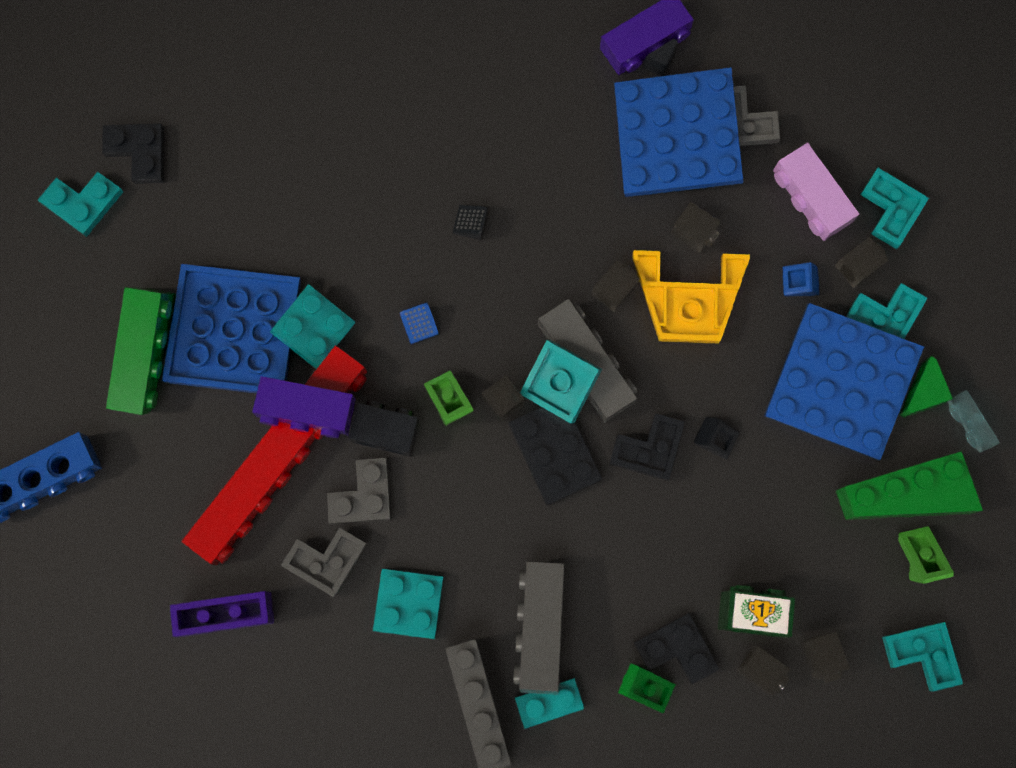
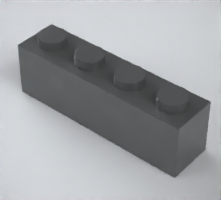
(567, 328)
(541, 628)
(478, 705)

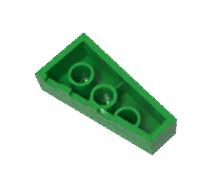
(140, 349)
(920, 490)

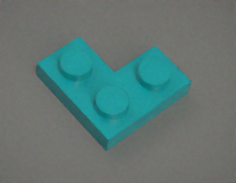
(900, 203)
(84, 209)
(895, 317)
(931, 647)

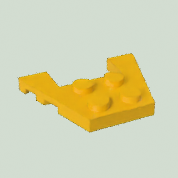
(689, 309)

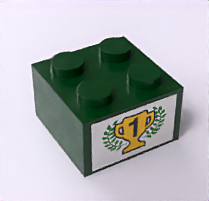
(756, 613)

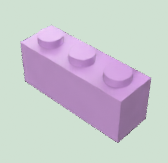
(815, 192)

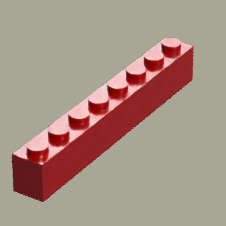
(266, 469)

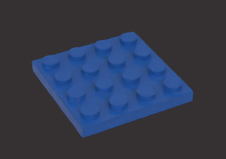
(678, 132)
(225, 326)
(844, 381)

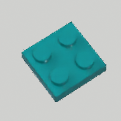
(312, 326)
(560, 381)
(408, 604)

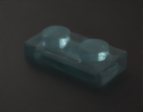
(977, 429)

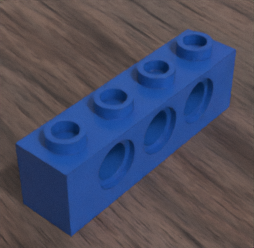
(46, 462)

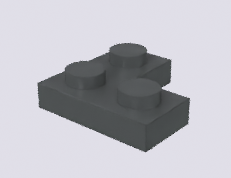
(754, 127)
(370, 500)
(329, 569)

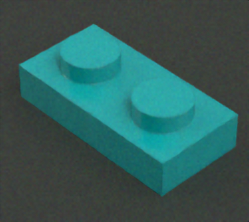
(545, 707)

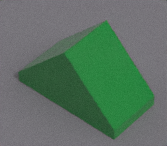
(927, 389)

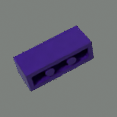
(642, 34)
(303, 407)
(221, 614)

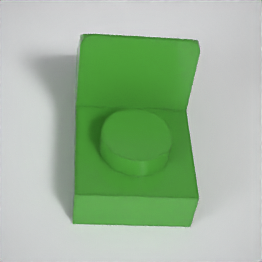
(448, 398)
(924, 556)

